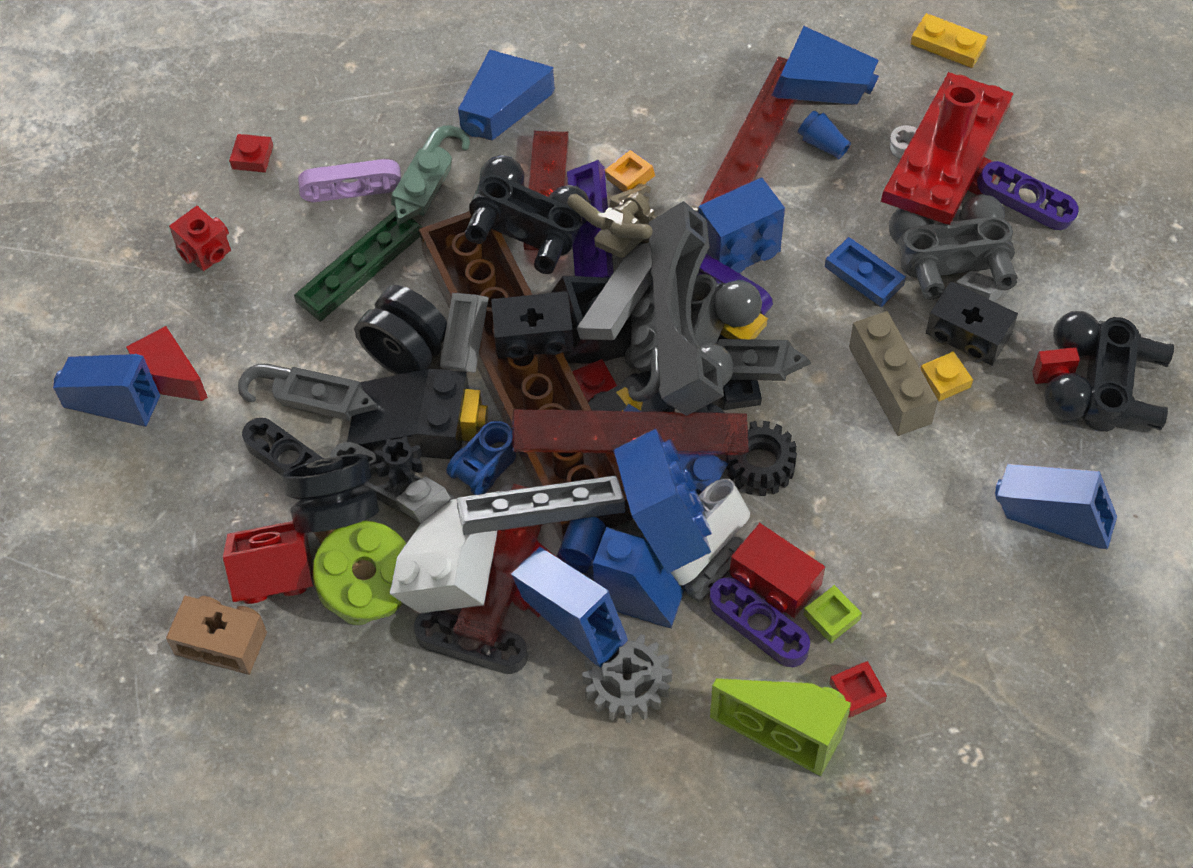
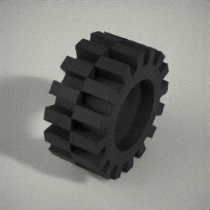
(766, 477)

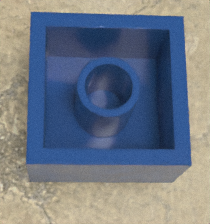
(744, 225)

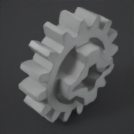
(645, 676)

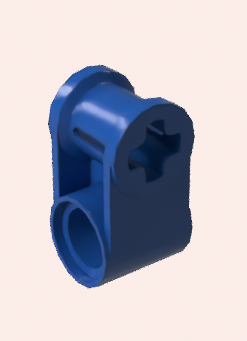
(479, 463)

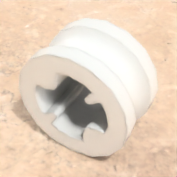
(901, 133)

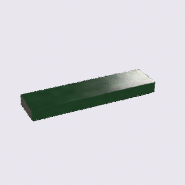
(357, 266)

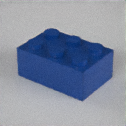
(663, 500)

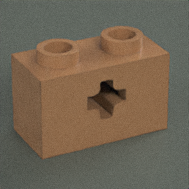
(230, 648)

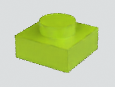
(832, 614)

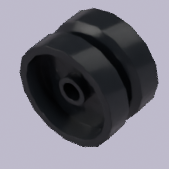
(402, 331)
(330, 493)

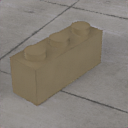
(892, 373)

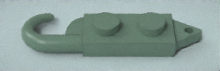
(425, 174)

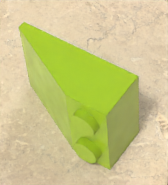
(784, 717)

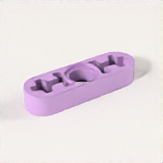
(327, 184)

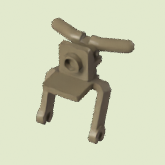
(623, 223)

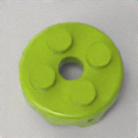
(337, 586)

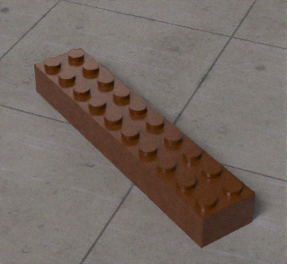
(520, 383)

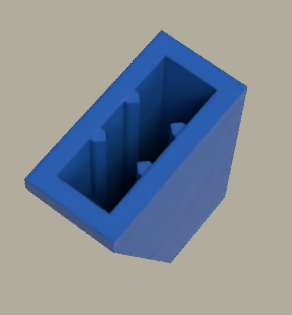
(825, 71)
(503, 94)
(108, 387)
(1059, 502)
(636, 579)
(571, 605)

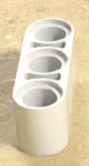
(725, 515)

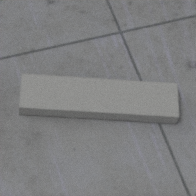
(618, 296)

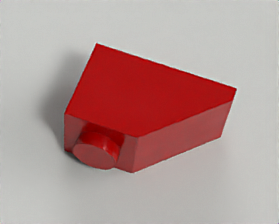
(169, 366)

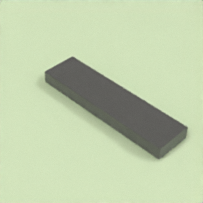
(540, 505)

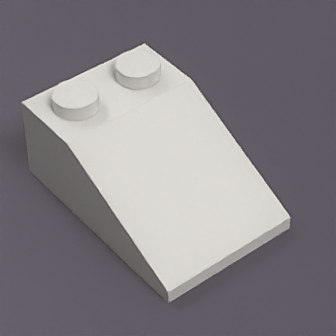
(443, 566)

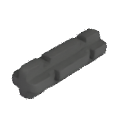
(715, 570)

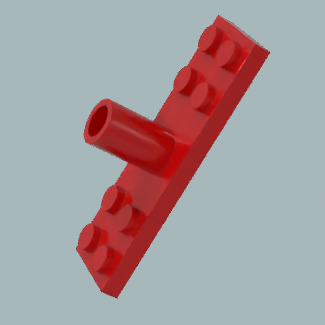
(947, 148)

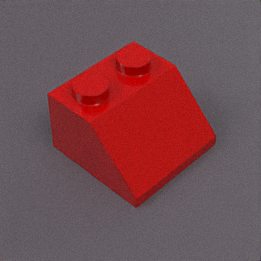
(267, 562)

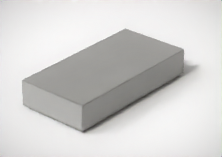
(464, 332)

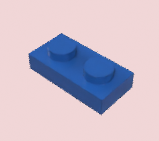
(865, 271)

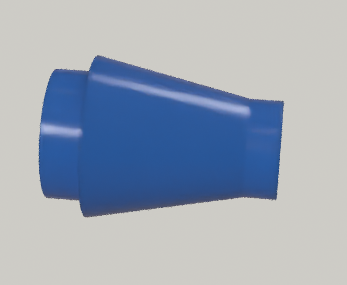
(823, 134)

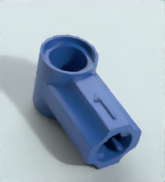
(581, 543)

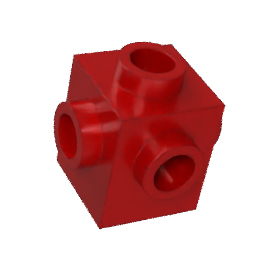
(200, 238)

